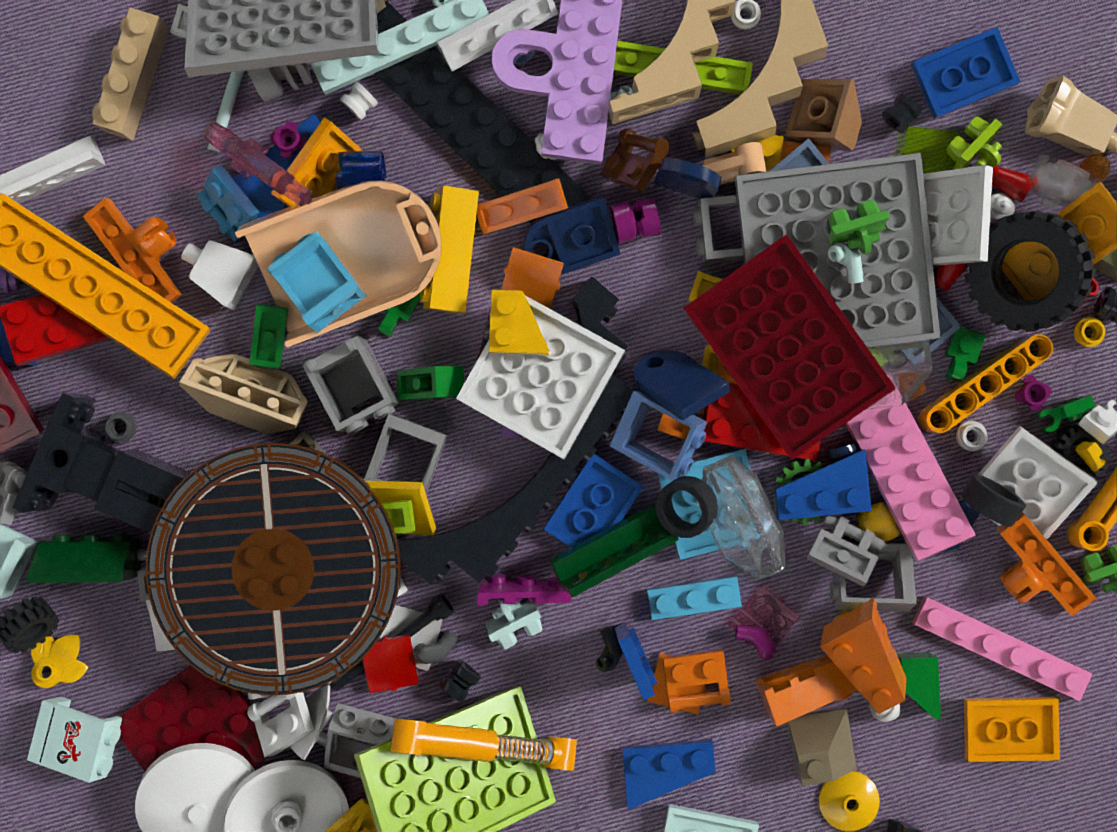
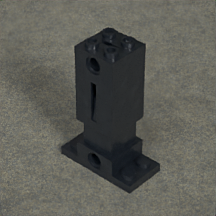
(76, 460)

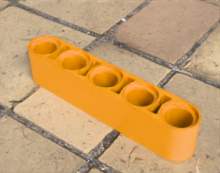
(998, 378)

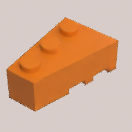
(865, 655)
(803, 689)

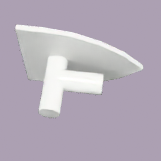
(319, 713)

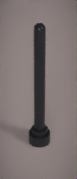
(438, 609)

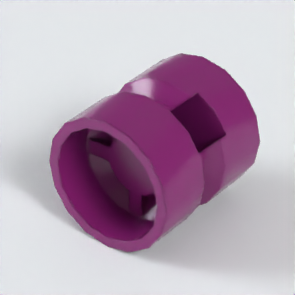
(624, 220)

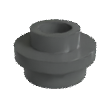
(112, 430)

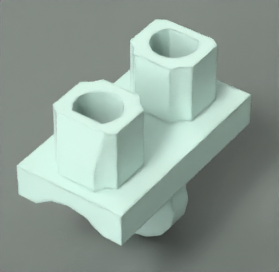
(511, 618)

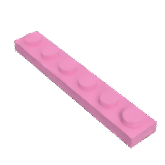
(1002, 648)

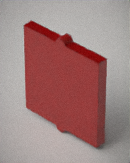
(390, 664)

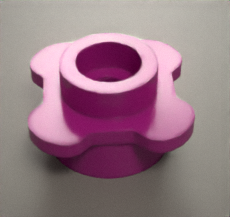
(282, 133)
(1041, 391)

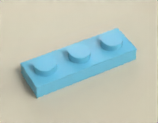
(694, 597)

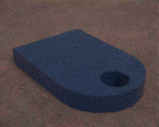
(687, 178)
(575, 235)
(678, 382)

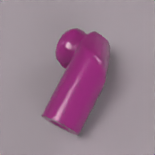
(760, 638)

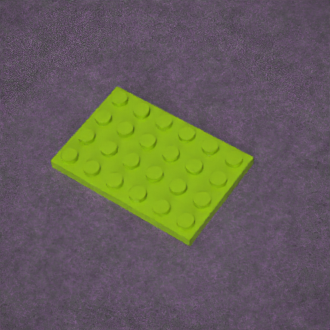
(457, 793)

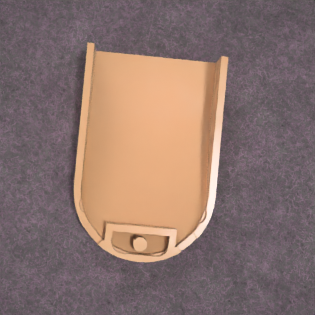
(375, 230)

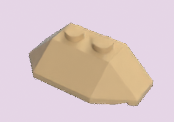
(245, 392)

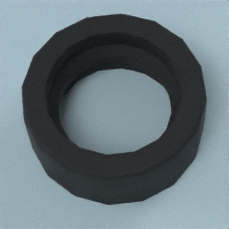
(993, 500)
(670, 519)

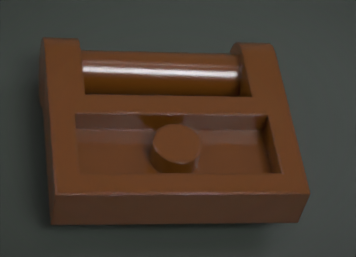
(632, 169)

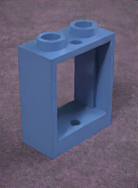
(630, 425)

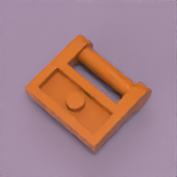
(696, 670)

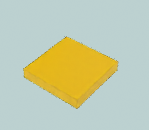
(398, 491)

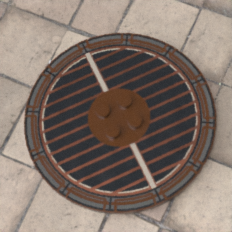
(273, 568)

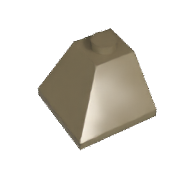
(822, 746)

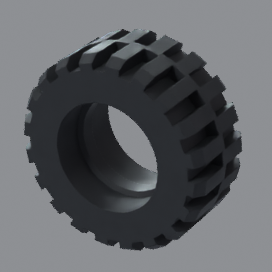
(1074, 271)

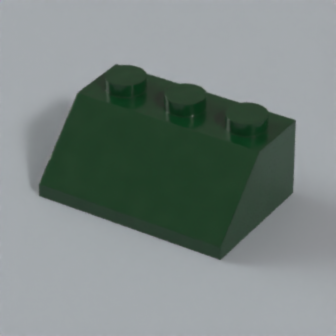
(85, 559)

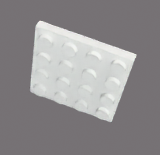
(544, 394)

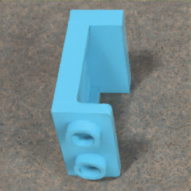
(316, 281)

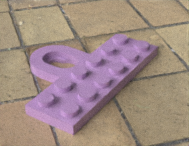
(579, 76)

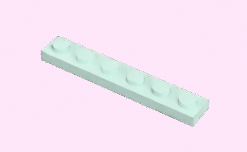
(401, 43)

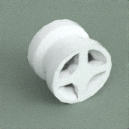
(358, 100)

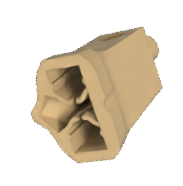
(1071, 119)

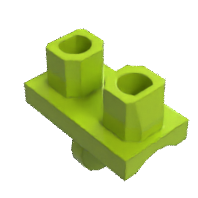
(983, 134)

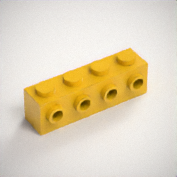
(456, 218)

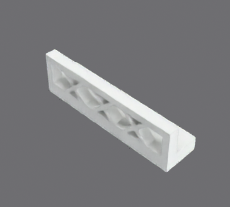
(484, 33)
(52, 170)

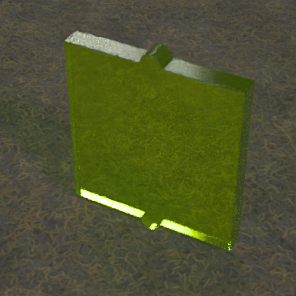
(932, 146)

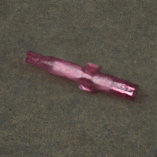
(251, 159)

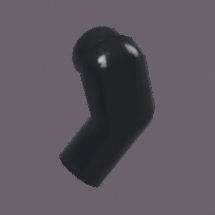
(612, 651)

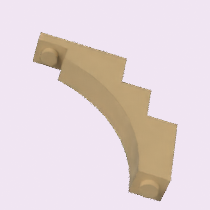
(673, 74)
(750, 115)

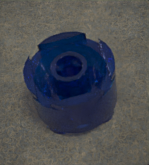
(360, 167)

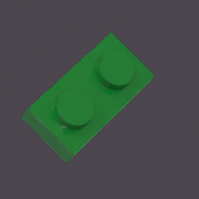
(268, 336)

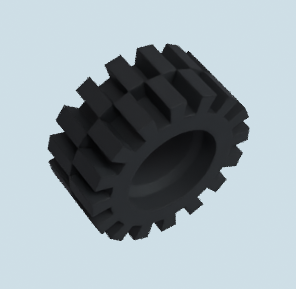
(1073, 434)
(27, 624)

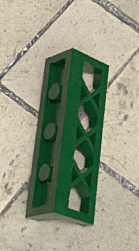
(611, 549)

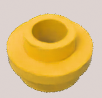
(1097, 328)

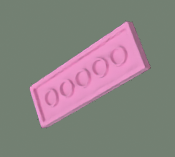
(910, 480)

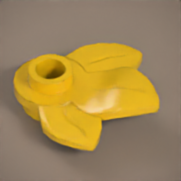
(61, 658)

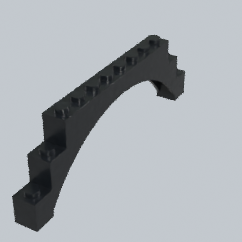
(484, 541)

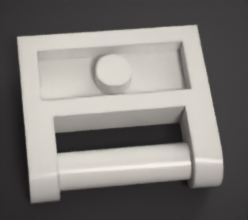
(285, 727)

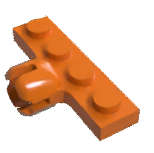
(135, 249)
(1041, 569)

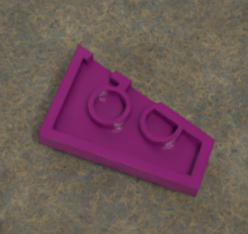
(526, 586)

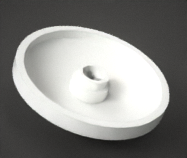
(189, 788)
(286, 799)

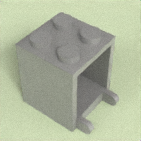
(347, 379)

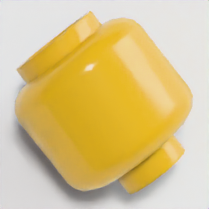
(879, 521)

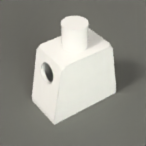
(221, 271)

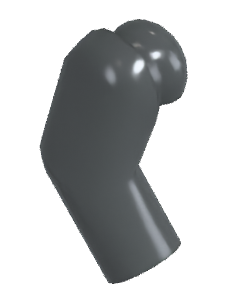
(435, 652)

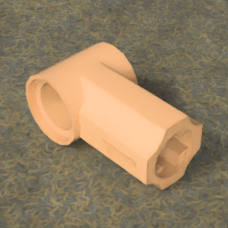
(745, 160)

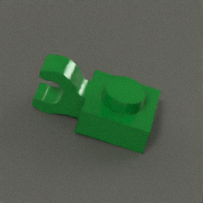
(402, 311)
(964, 349)
(1071, 409)

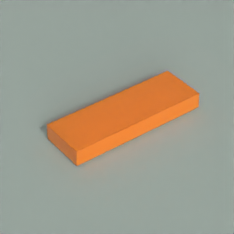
(521, 206)

